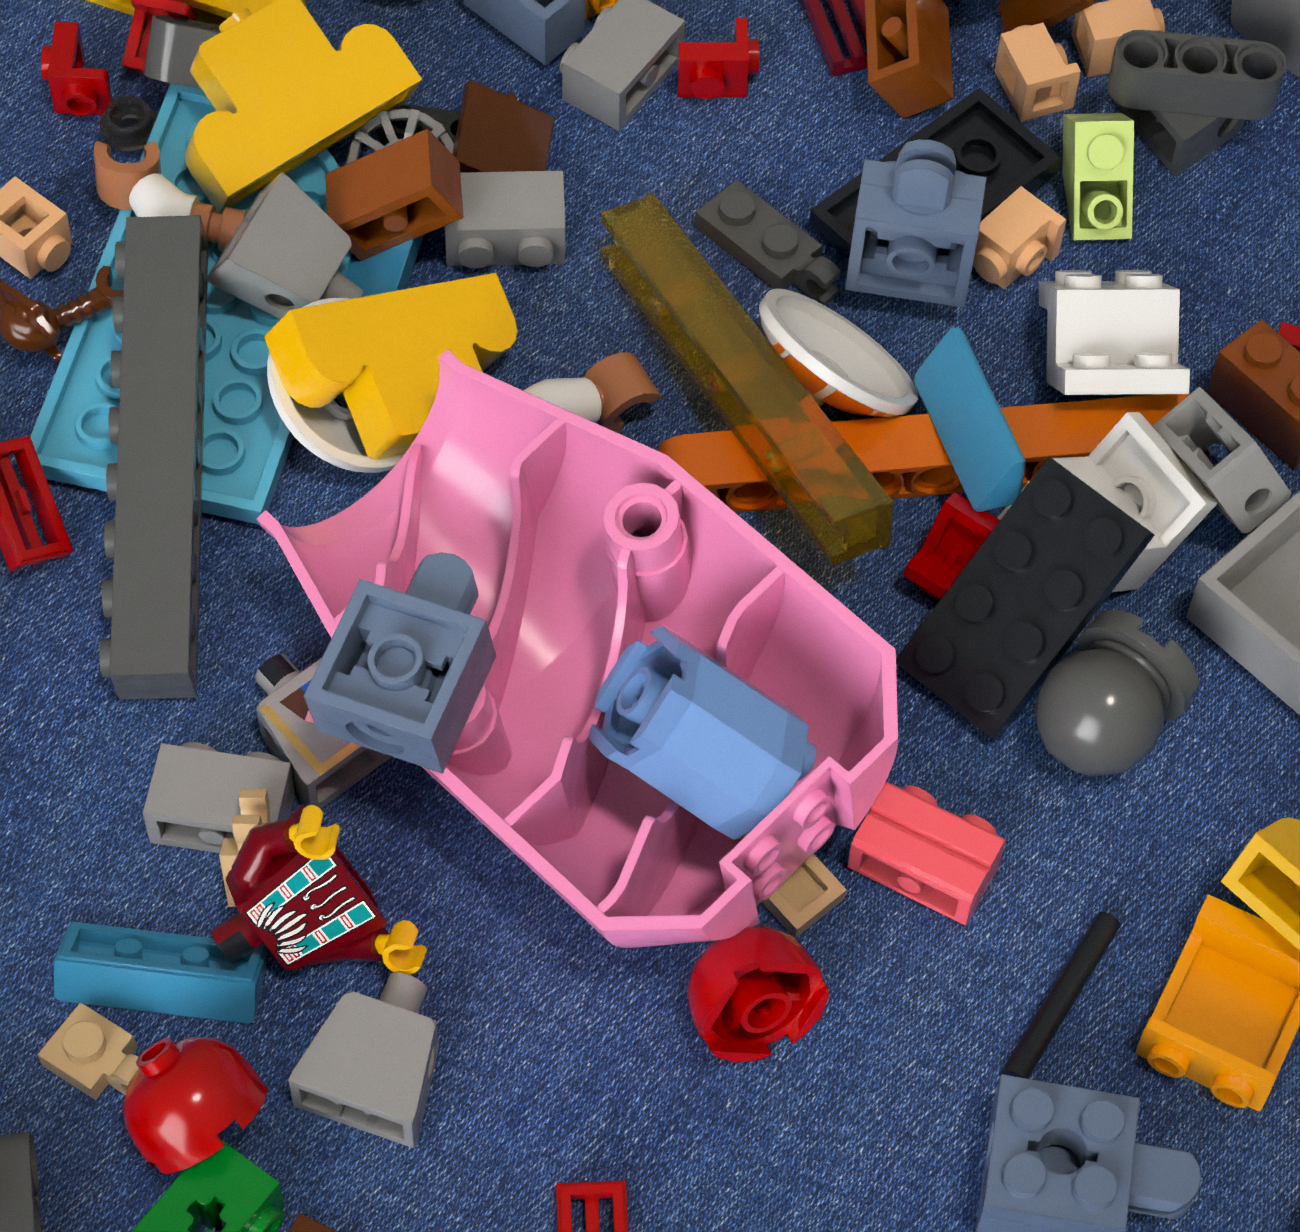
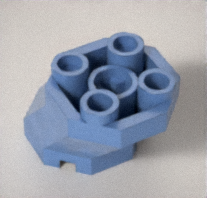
(701, 733)

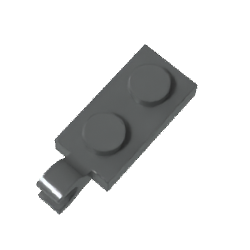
(767, 243)

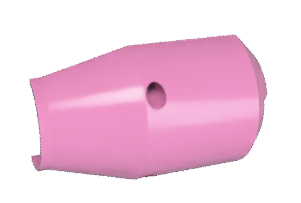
(573, 560)

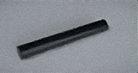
(1062, 996)

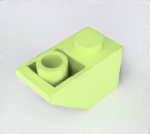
(1098, 175)

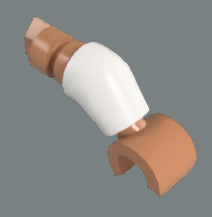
(151, 194)
(603, 391)

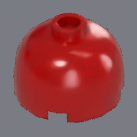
(754, 993)
(188, 1097)

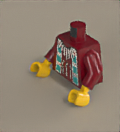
(308, 901)

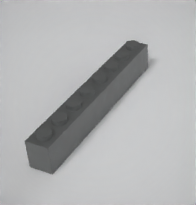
(158, 460)

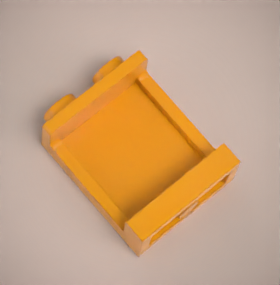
(1227, 1007)

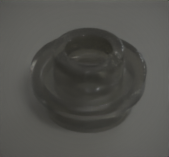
(126, 113)

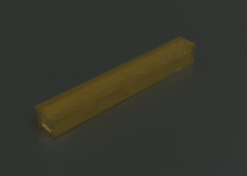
(747, 382)

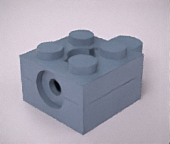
(916, 226)
(384, 651)
(1082, 1189)

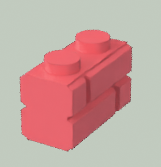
(927, 851)

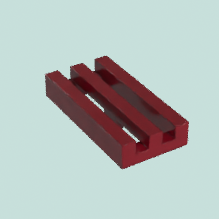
(826, 39)

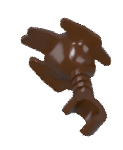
(36, 327)

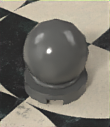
(1111, 696)

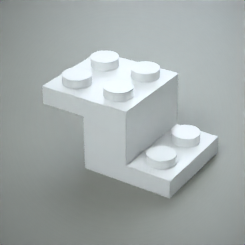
(1112, 334)
(1149, 484)

